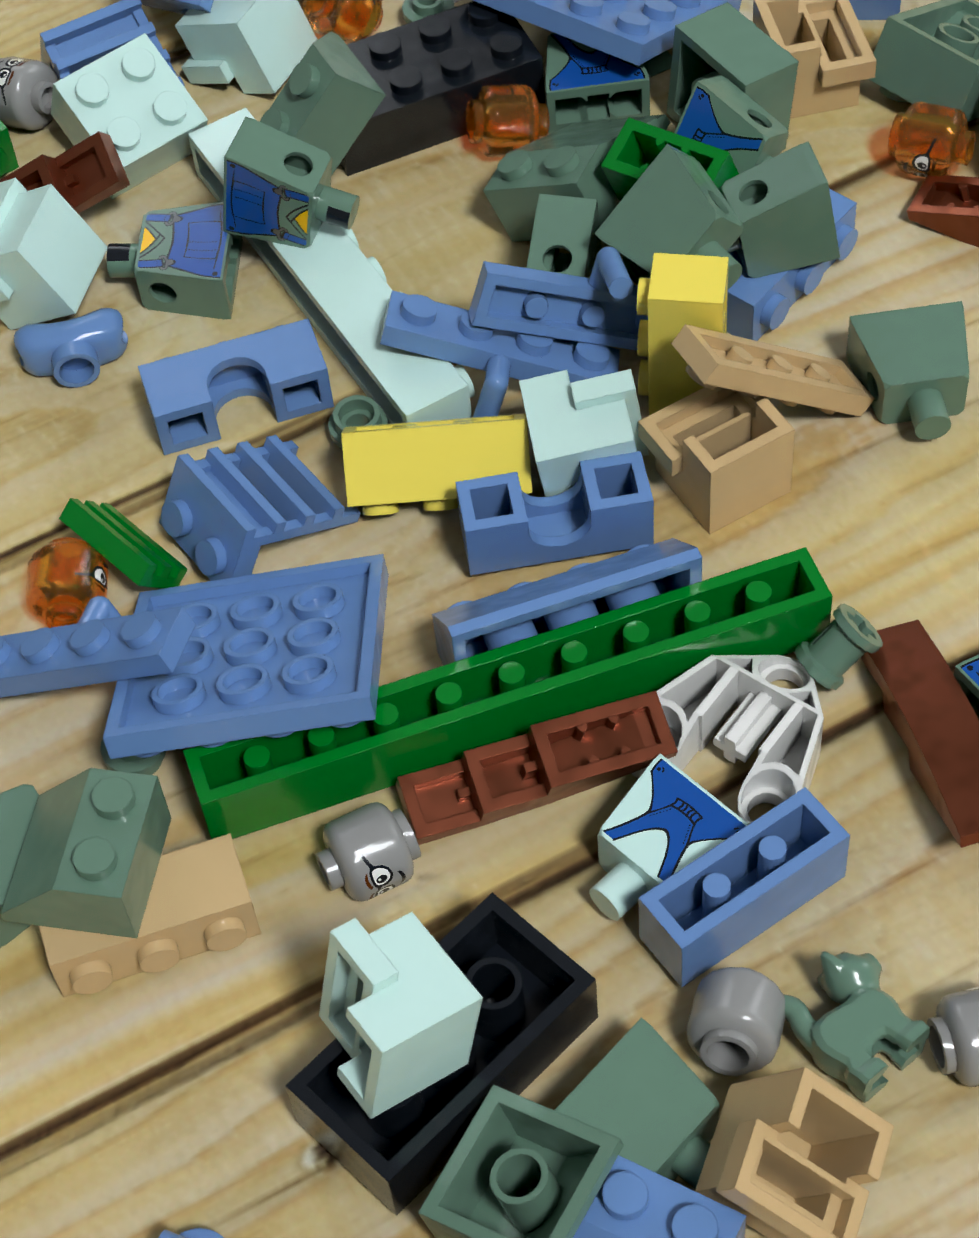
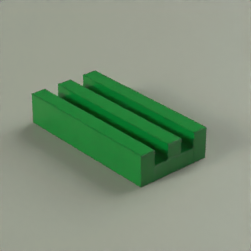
(123, 544)

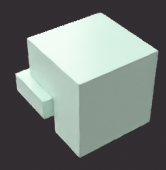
(245, 40)
(44, 255)
(579, 423)
(396, 1010)

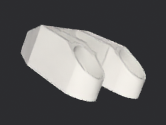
(709, 693)

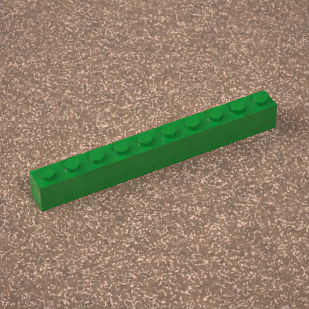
(507, 689)

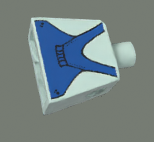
(656, 833)

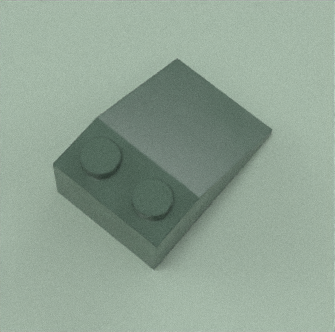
(932, 56)
(557, 164)

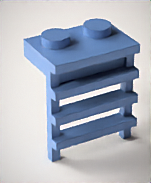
(95, 35)
(243, 500)

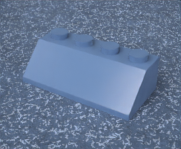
(564, 598)

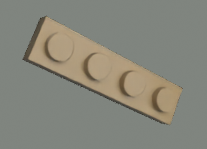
(770, 371)

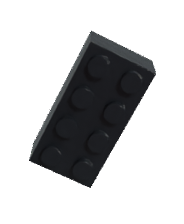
(431, 75)
(528, 1016)

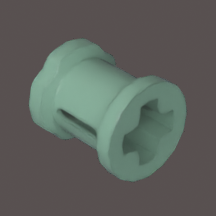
(838, 647)

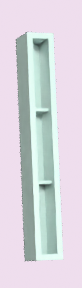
(346, 304)

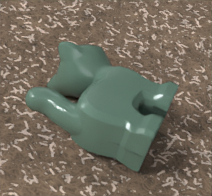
(859, 1028)

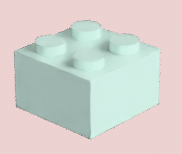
(135, 102)

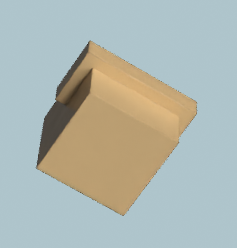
(826, 44)
(721, 453)
(795, 1156)

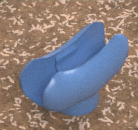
(72, 347)

